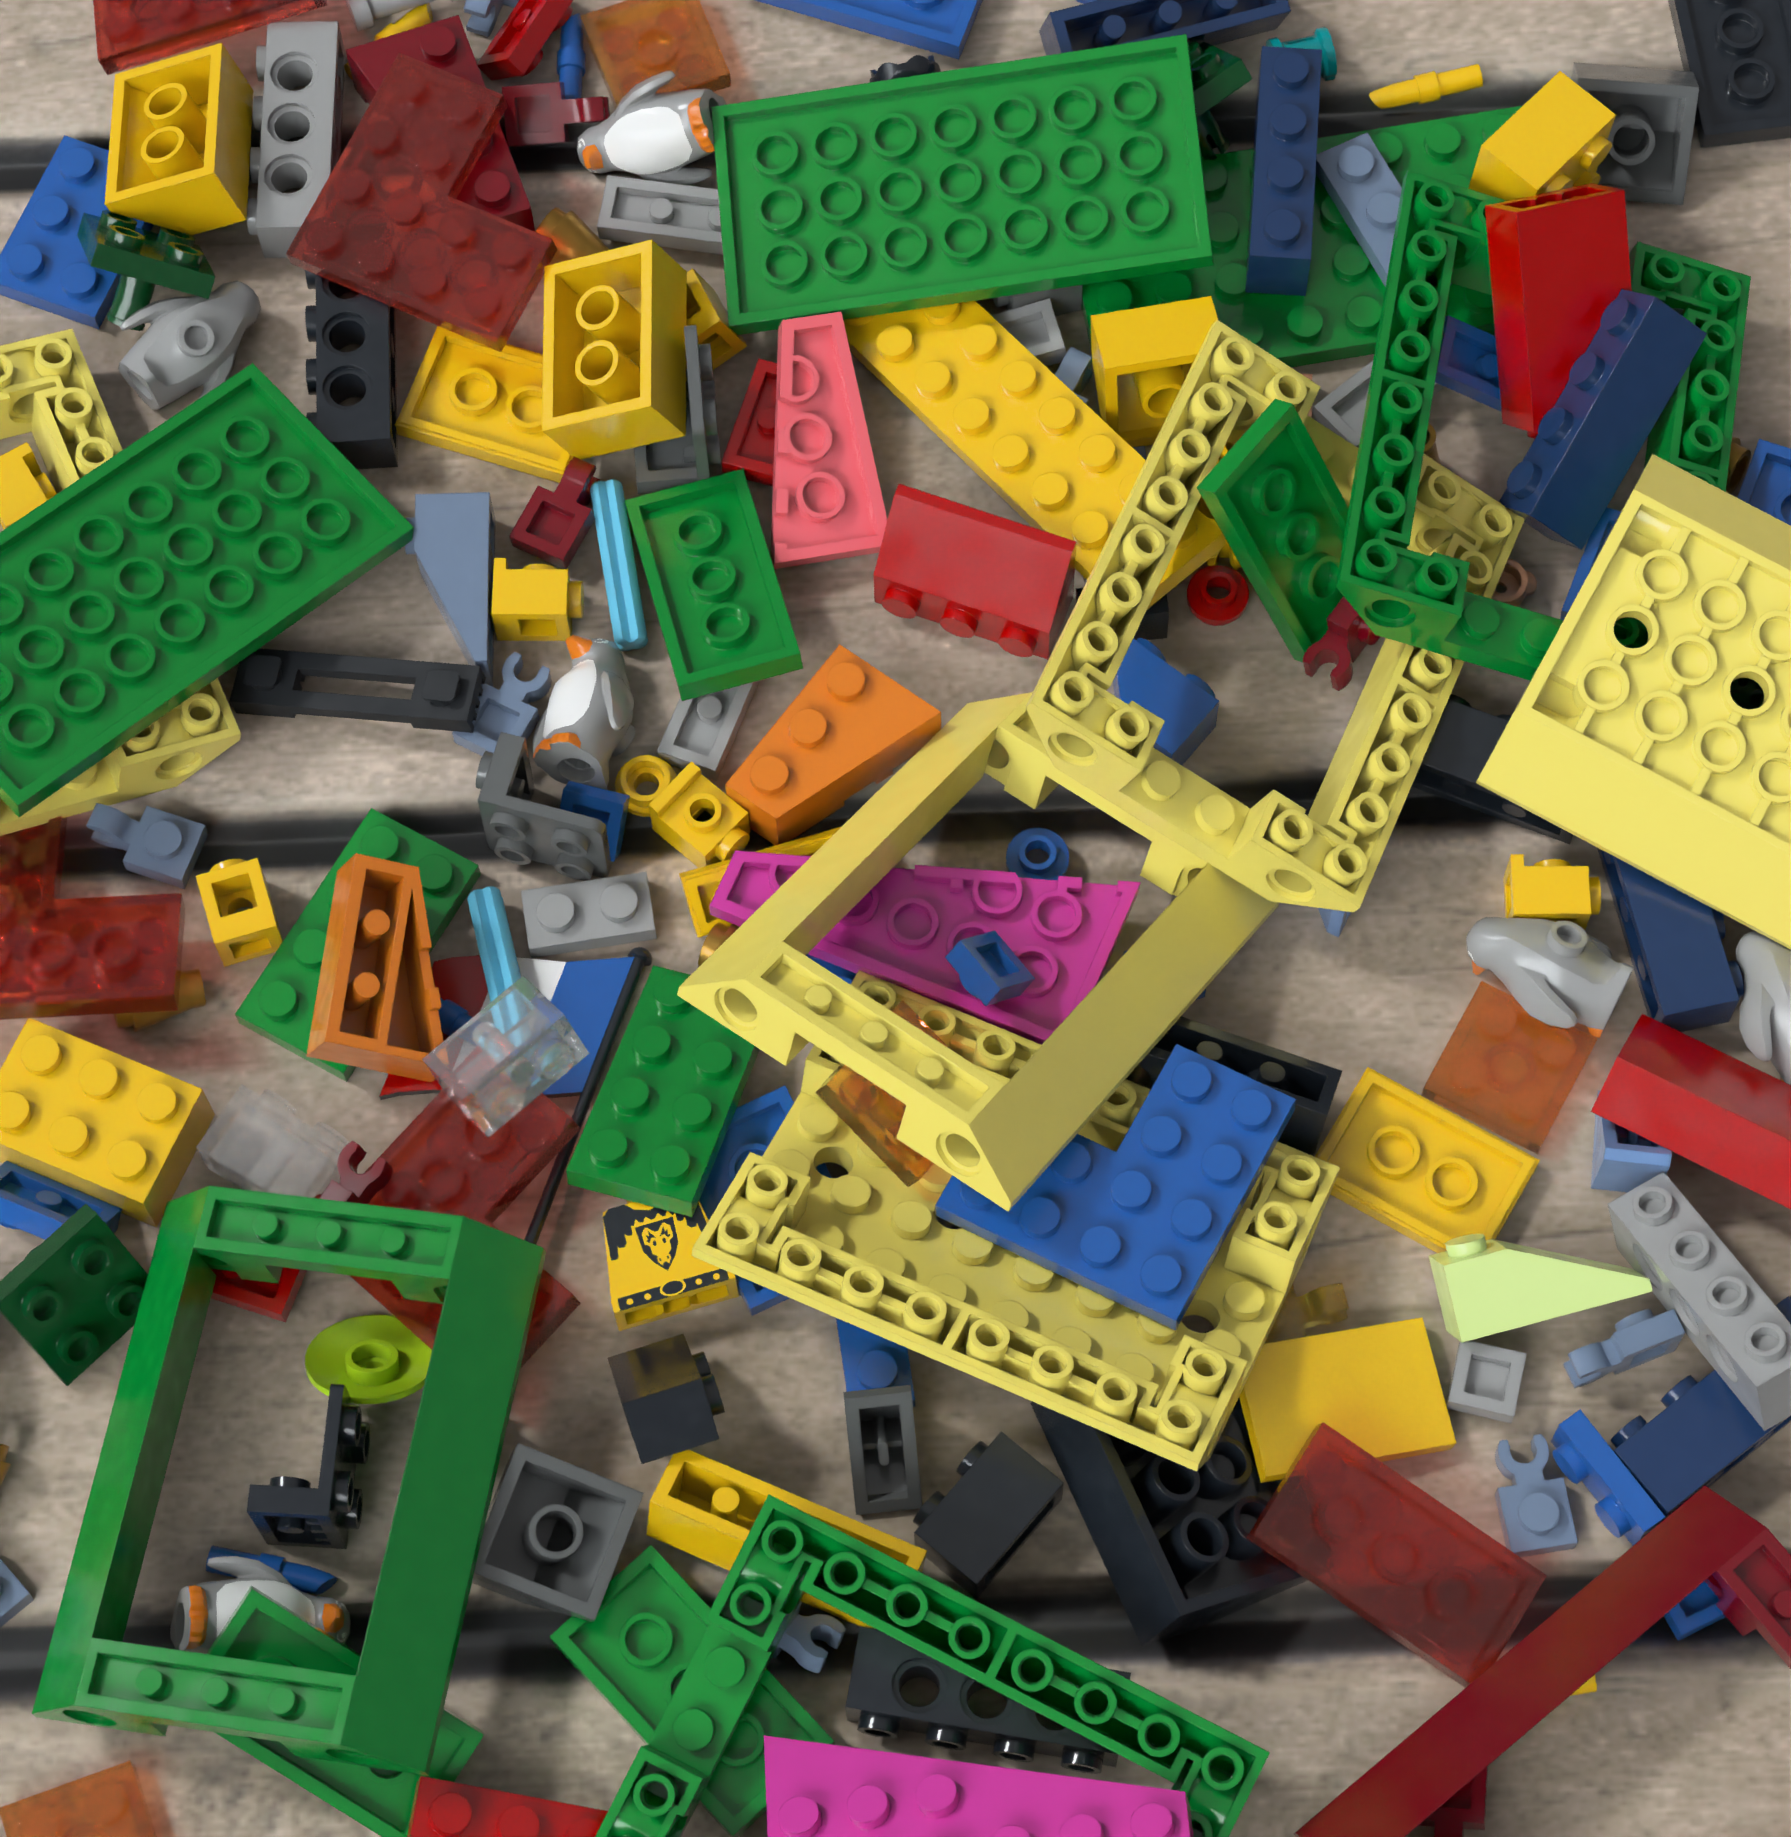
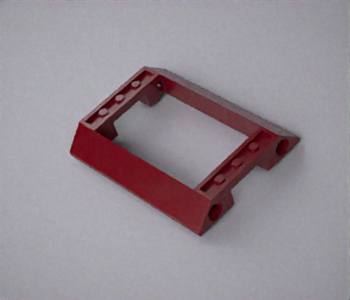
(1694, 1544)

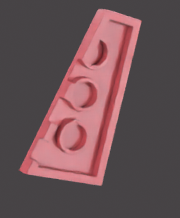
(824, 465)

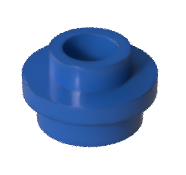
(1037, 839)

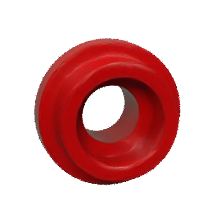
(1212, 610)

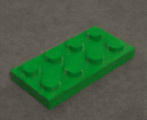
(1282, 522)
(713, 585)
(286, 991)
(663, 1103)
(637, 1658)
(372, 1796)

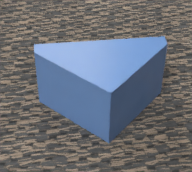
(1624, 1158)

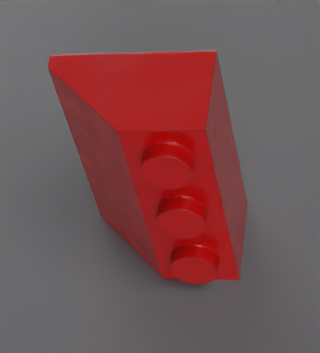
(974, 573)

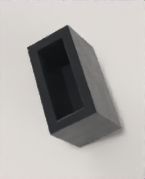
(667, 1397)
(986, 1513)

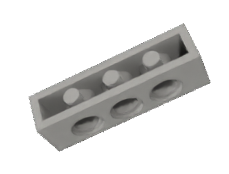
(293, 57)
(1710, 1293)

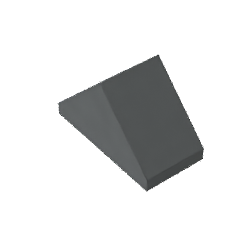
(883, 1449)

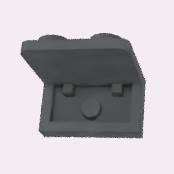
(687, 457)
(530, 830)

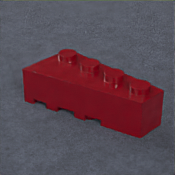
(444, 44)

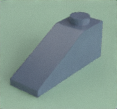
(457, 563)

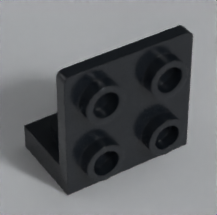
(320, 1517)

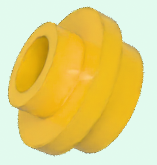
(640, 770)

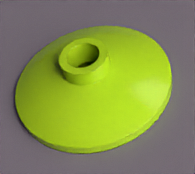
(370, 1357)

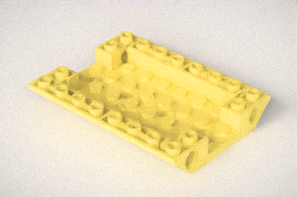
(1646, 740)
(887, 1265)

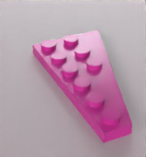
(919, 914)
(876, 1793)

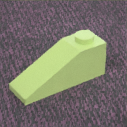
(1507, 1285)

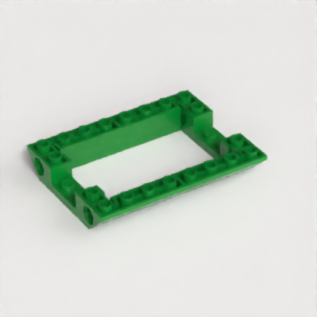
(1424, 597)
(801, 1554)
(398, 1696)

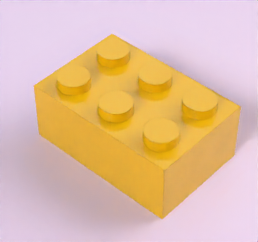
(614, 350)
(98, 1120)

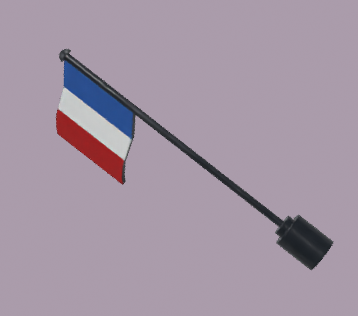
(593, 1001)

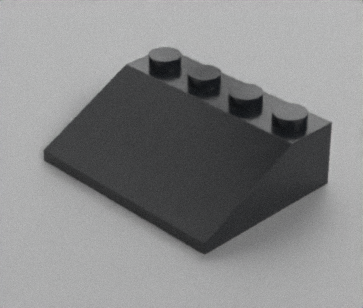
(1169, 1531)

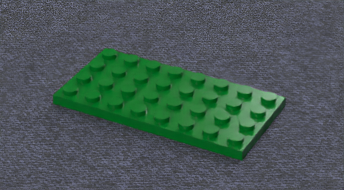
(962, 185)
(1343, 290)
(171, 575)

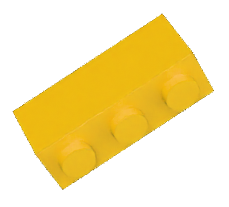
(181, 142)

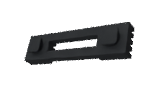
(441, 696)

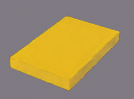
(482, 405)
(1422, 1165)
(1363, 1382)

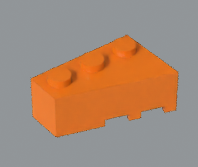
(828, 745)
(376, 975)

